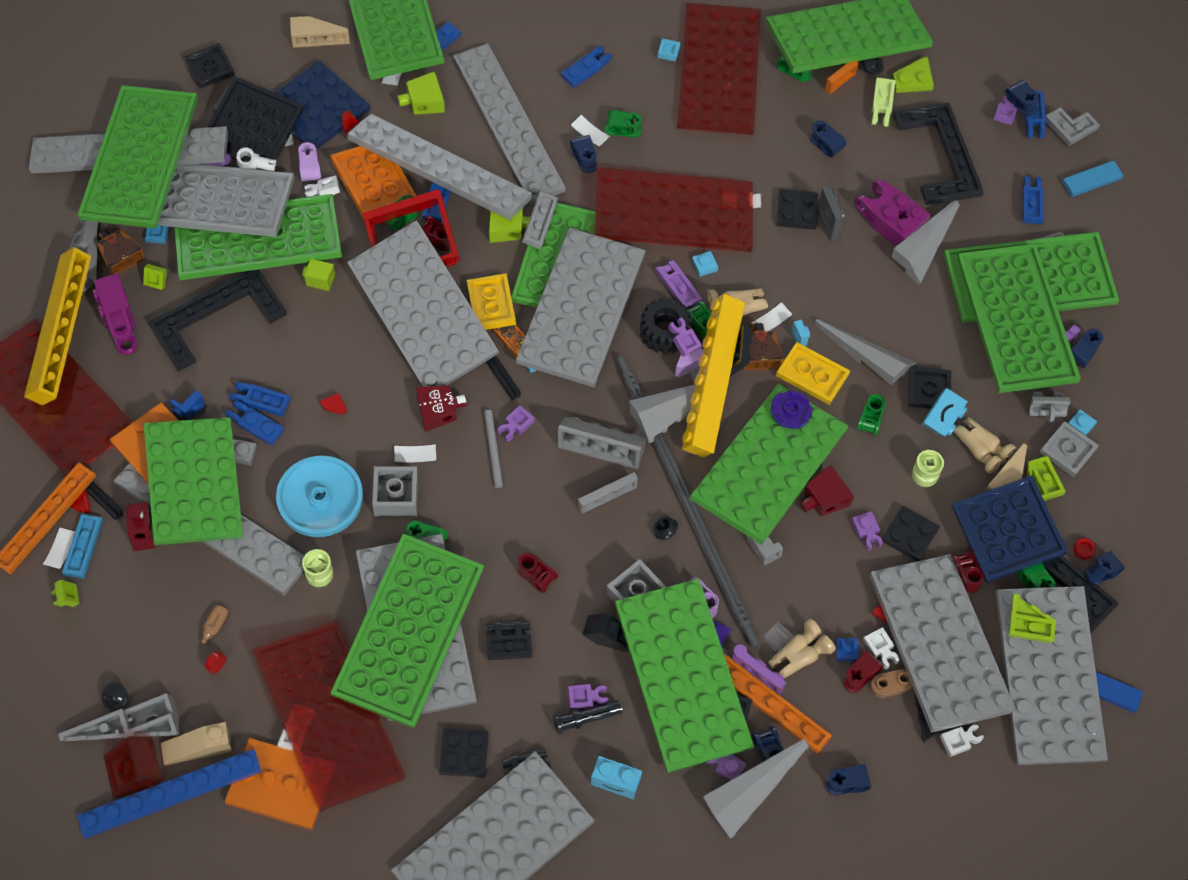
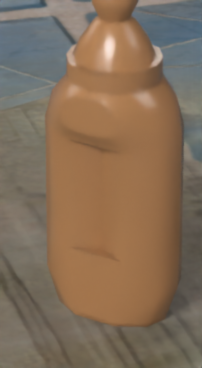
(214, 622)

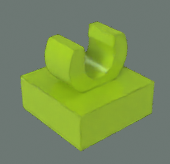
(155, 276)
(66, 594)

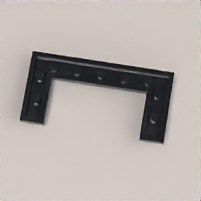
(967, 182)
(167, 325)
(1097, 600)

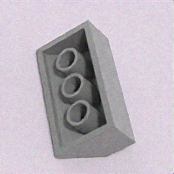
(601, 442)

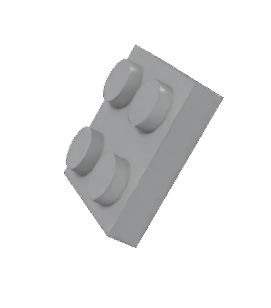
(1069, 449)

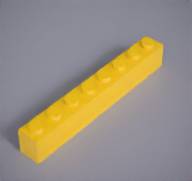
(57, 326)
(713, 376)

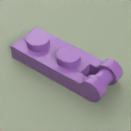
(678, 284)
(758, 669)

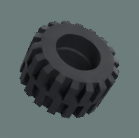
(662, 312)

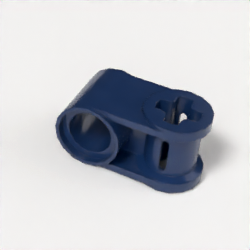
(1023, 98)
(828, 140)
(585, 153)
(1086, 347)
(1106, 568)
(767, 743)
(852, 780)

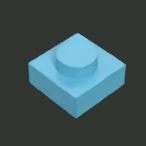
(669, 50)
(705, 263)
(800, 332)
(1082, 422)

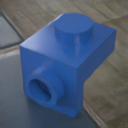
(189, 408)

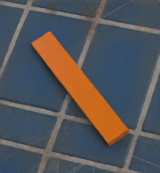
(45, 517)
(777, 707)

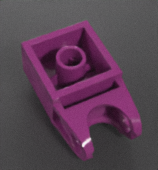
(892, 213)
(116, 311)

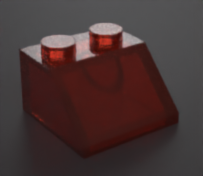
(132, 766)

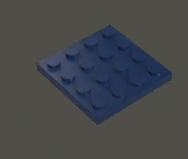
(324, 102)
(1009, 529)

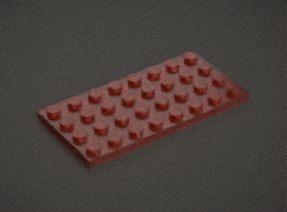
(719, 69)
(674, 209)
(74, 424)
(335, 742)

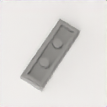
(540, 220)
(607, 493)

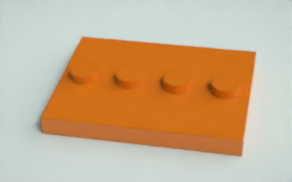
(370, 178)
(131, 440)
(278, 790)

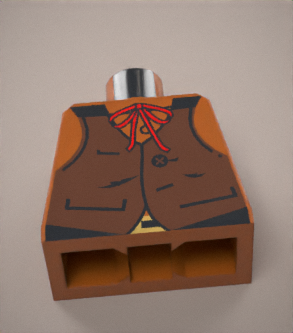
(119, 251)
(764, 350)

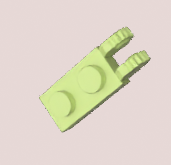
(883, 99)

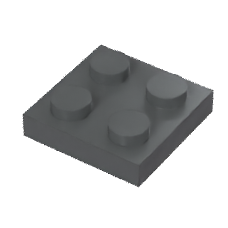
(830, 213)

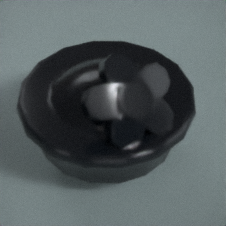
(873, 65)
(665, 528)
(114, 696)

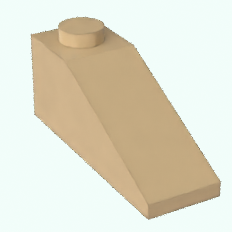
(314, 32)
(1011, 471)
(197, 744)

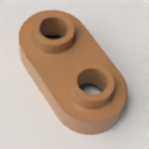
(893, 684)

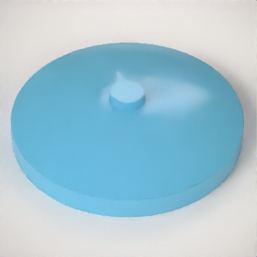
(319, 496)

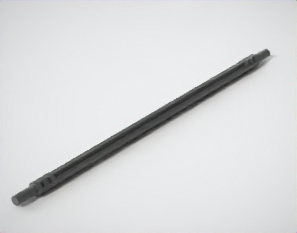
(694, 515)

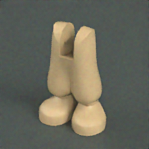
(751, 298)
(982, 443)
(799, 652)

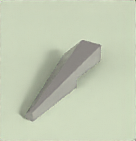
(86, 241)
(920, 247)
(881, 360)
(661, 410)
(149, 718)
(740, 797)

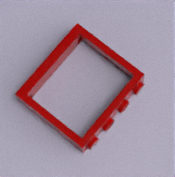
(410, 206)

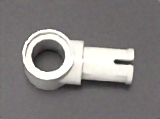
(255, 162)

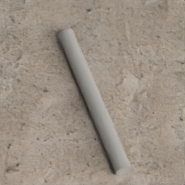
(493, 449)

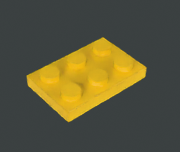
(492, 301)
(813, 373)

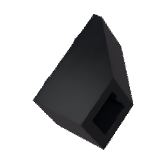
(605, 631)

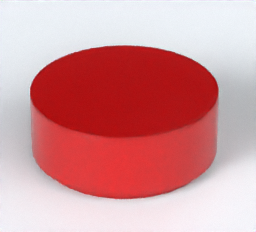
(1084, 548)
(215, 662)

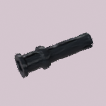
(575, 716)

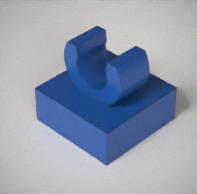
(847, 649)

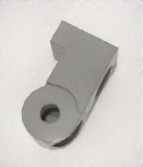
(767, 552)

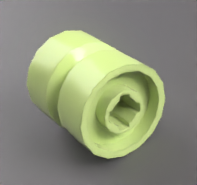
(927, 468)
(318, 568)

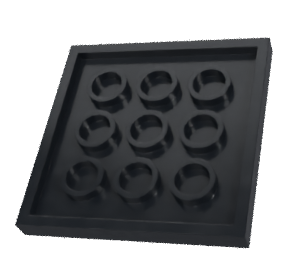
(255, 119)

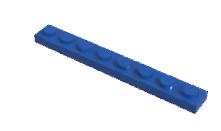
(169, 793)

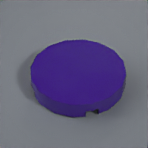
(791, 409)

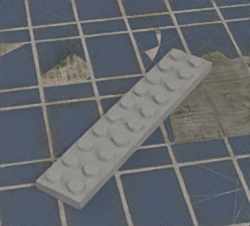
(508, 122)
(81, 151)
(440, 166)
(256, 552)

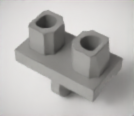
(1049, 406)

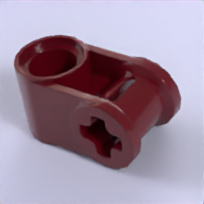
(435, 232)
(969, 568)
(539, 575)
(862, 671)

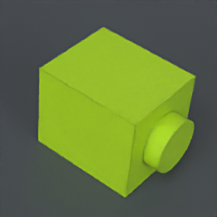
(319, 274)

